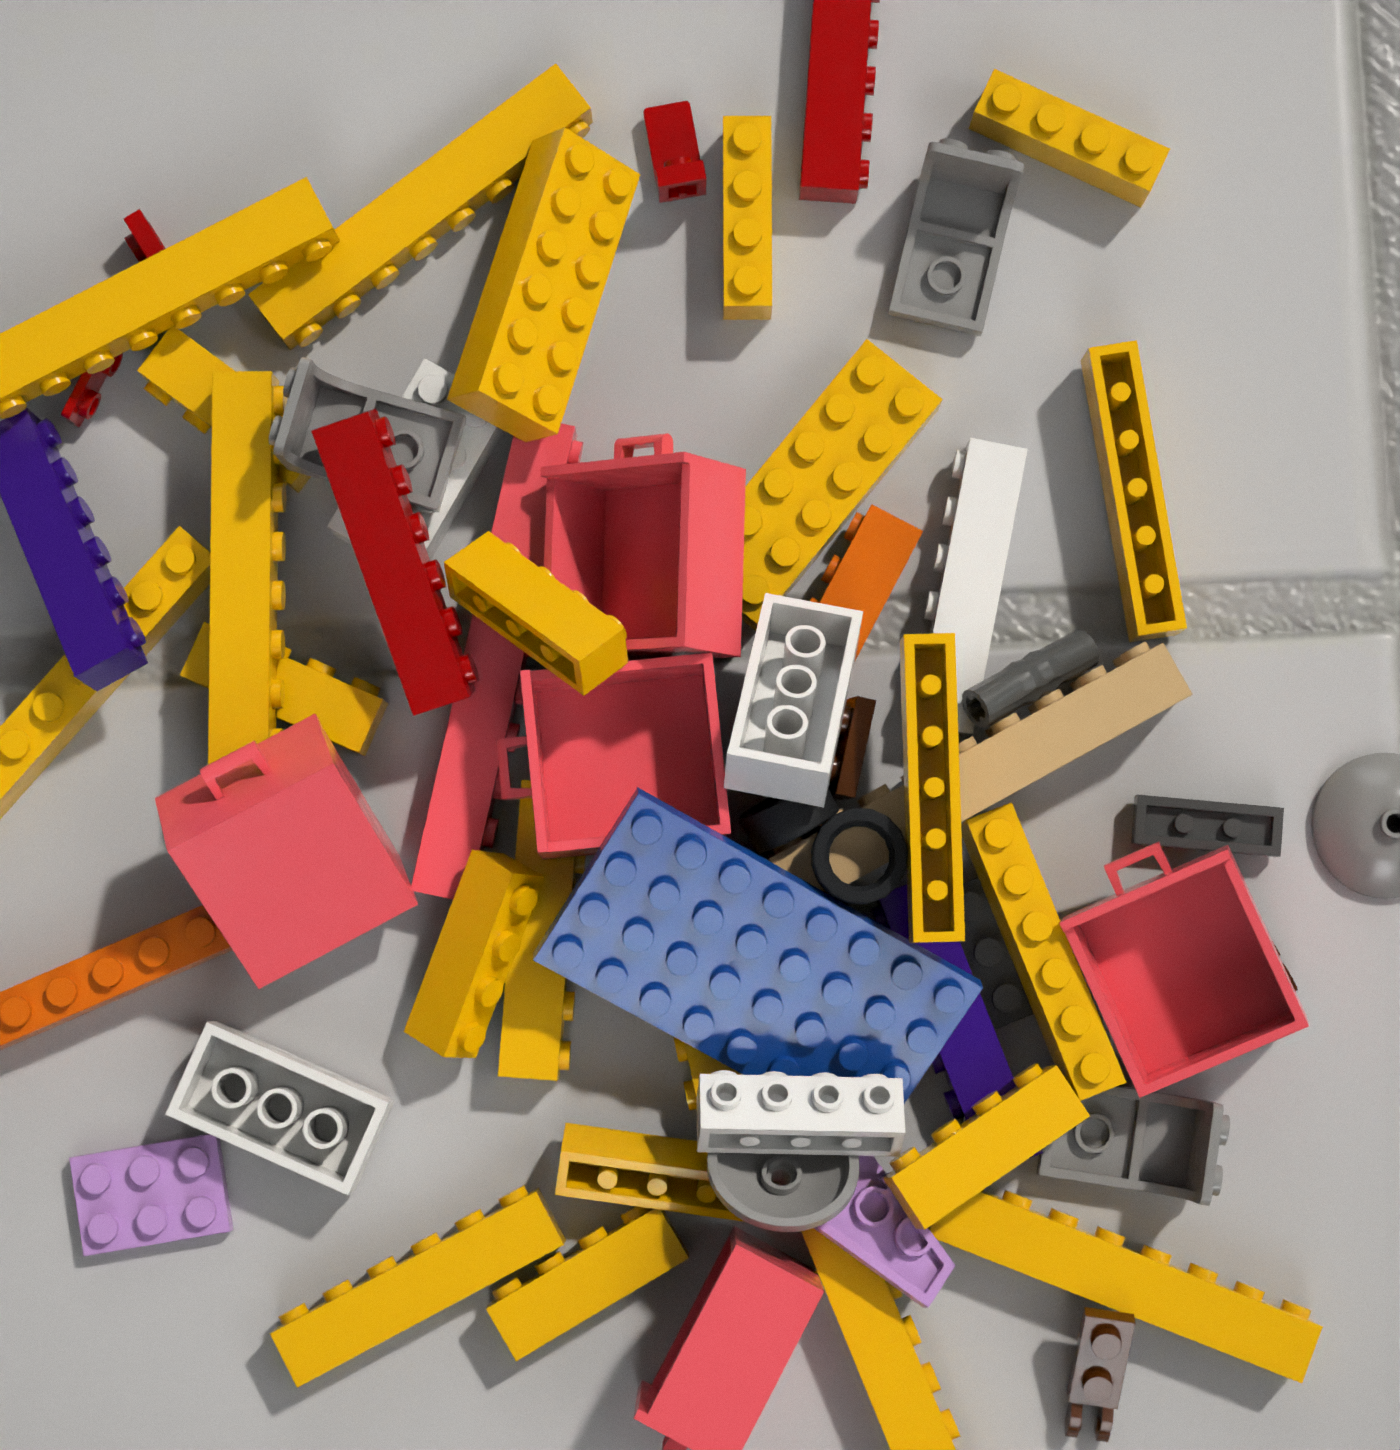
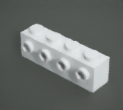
(800, 1114)

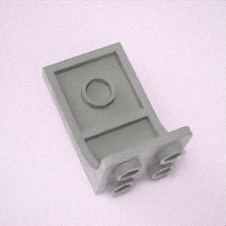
(955, 236)
(423, 433)
(1143, 1145)

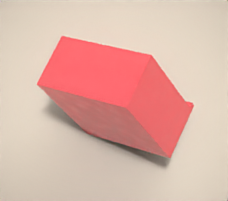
(653, 545)
(639, 728)
(284, 851)
(1183, 968)
(730, 1347)

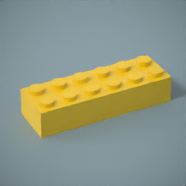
(544, 286)
(827, 470)

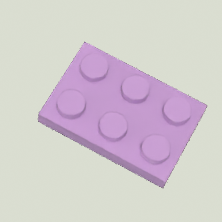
(151, 1194)

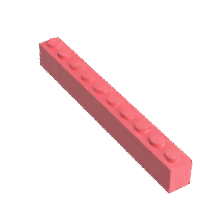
(468, 762)

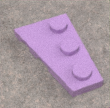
(885, 1240)

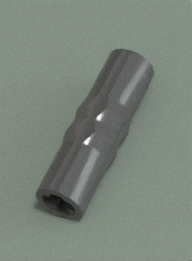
(1030, 678)

